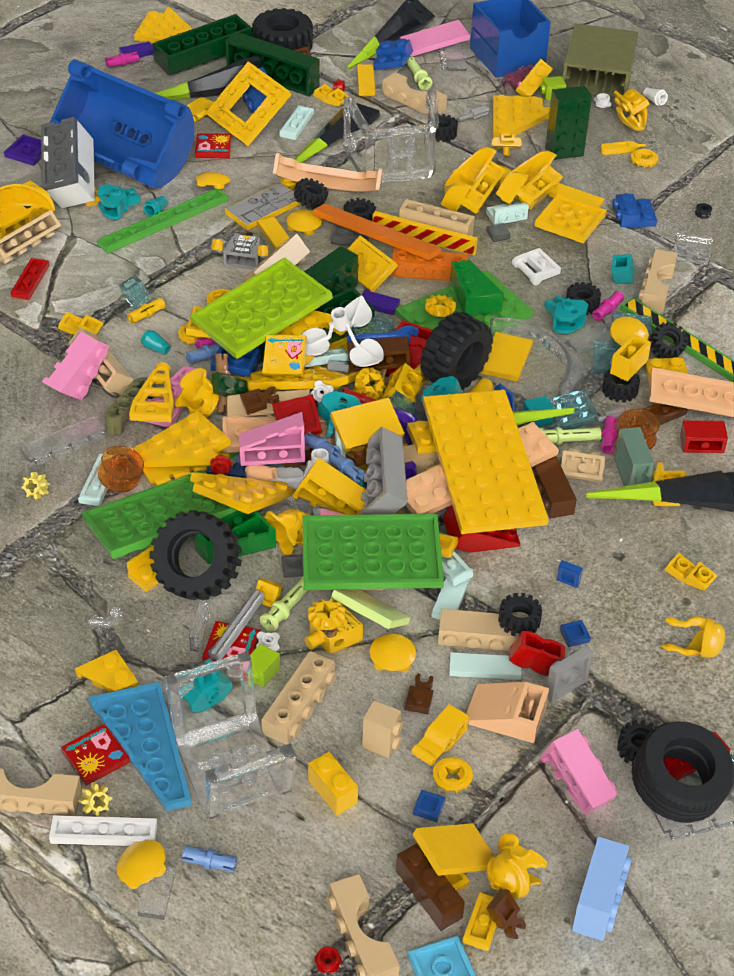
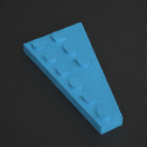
(144, 731)

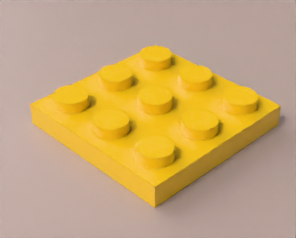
(570, 218)

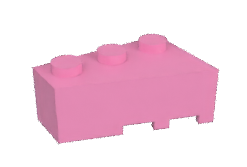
(78, 367)
(274, 442)
(580, 771)

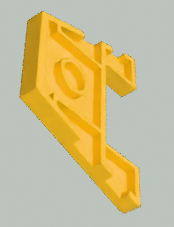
(312, 320)

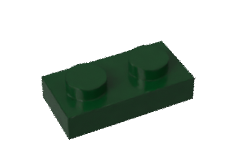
(228, 385)

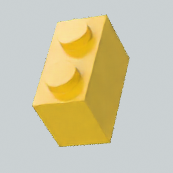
(630, 357)
(332, 783)

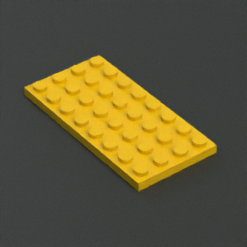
(484, 462)

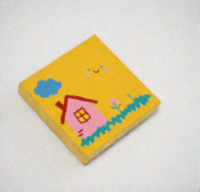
(284, 355)

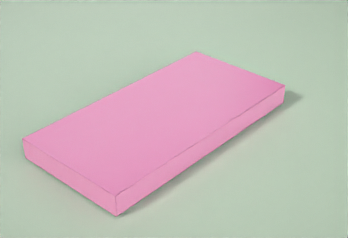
(437, 37)

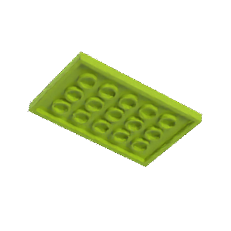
(260, 307)

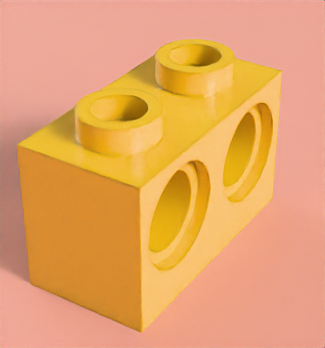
(404, 381)

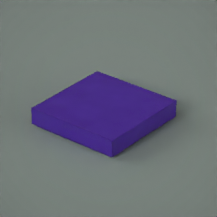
(25, 150)

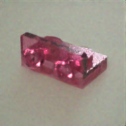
(517, 77)

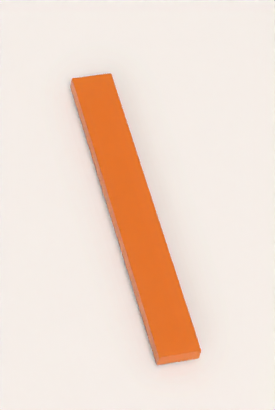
(377, 231)

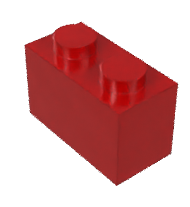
(703, 436)

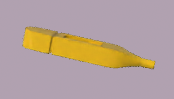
(620, 147)

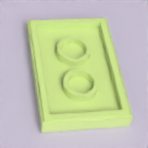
(371, 607)

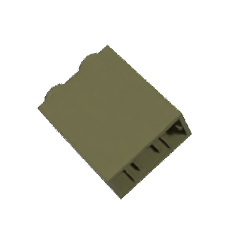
(600, 59)

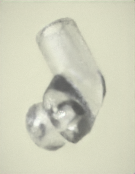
(107, 622)

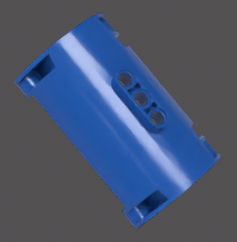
(115, 112)

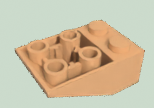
(509, 708)

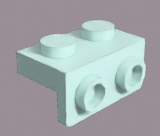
(507, 213)

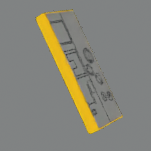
(262, 205)

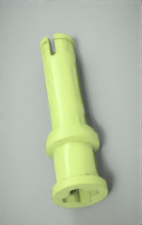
(420, 76)
(559, 436)
(281, 609)

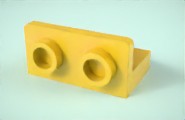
(631, 101)
(140, 570)

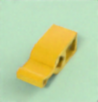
(441, 735)

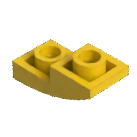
(330, 96)
(694, 575)

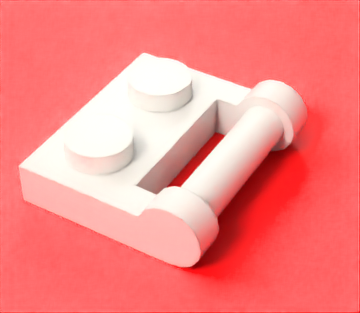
(539, 262)

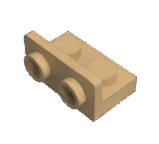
(583, 466)

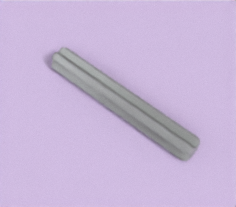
(237, 625)

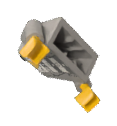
(241, 251)

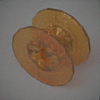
(645, 420)
(120, 468)

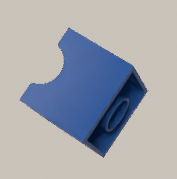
(509, 35)

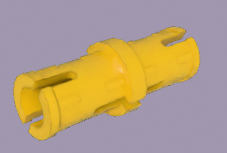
(146, 310)

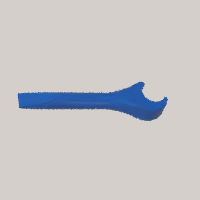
(404, 331)

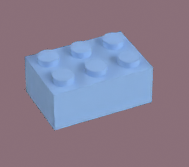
(602, 889)

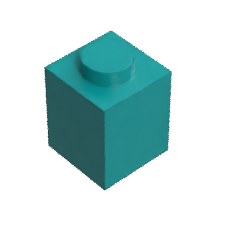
(623, 268)
(538, 403)

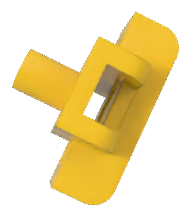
(506, 143)

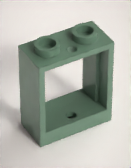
(633, 457)

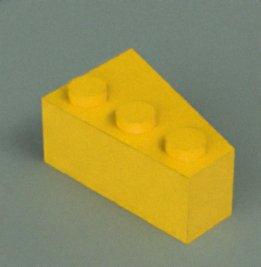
(330, 489)

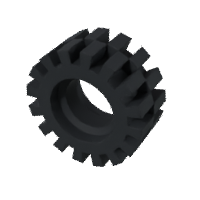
(447, 128)
(310, 193)
(360, 208)
(585, 292)
(673, 332)
(620, 392)
(520, 604)
(629, 733)

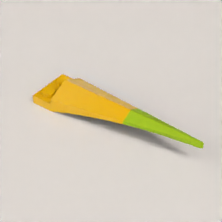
(424, 443)

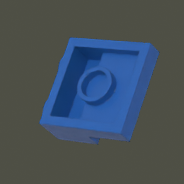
(392, 54)
(633, 212)
(242, 366)

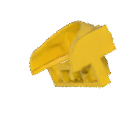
(530, 180)
(472, 181)
(12, 203)

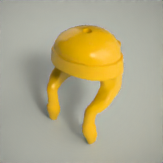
(707, 641)

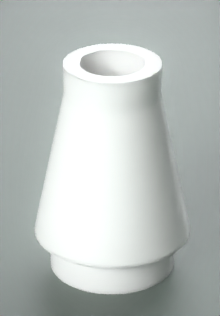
(657, 96)

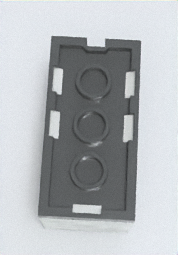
(67, 162)

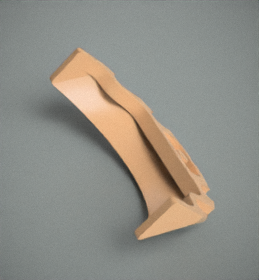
(331, 177)

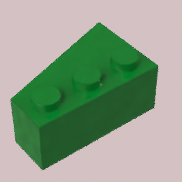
(474, 289)
(253, 532)

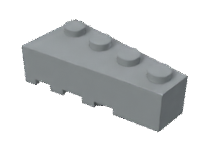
(385, 475)

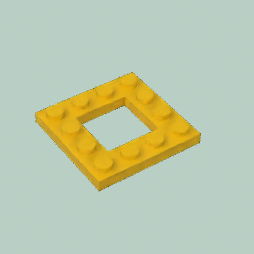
(248, 131)

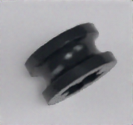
(703, 210)

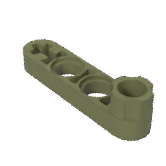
(119, 411)

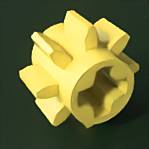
(29, 485)
(90, 804)

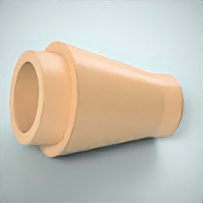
(261, 472)

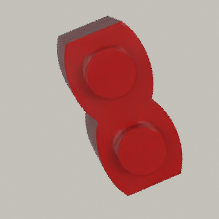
(535, 652)

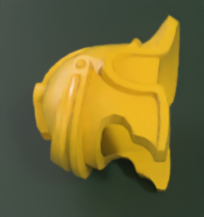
(197, 393)
(288, 529)
(510, 867)

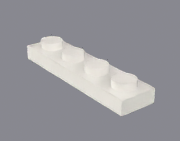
(101, 830)

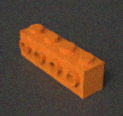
(419, 268)

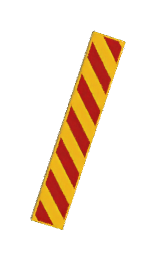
(428, 233)

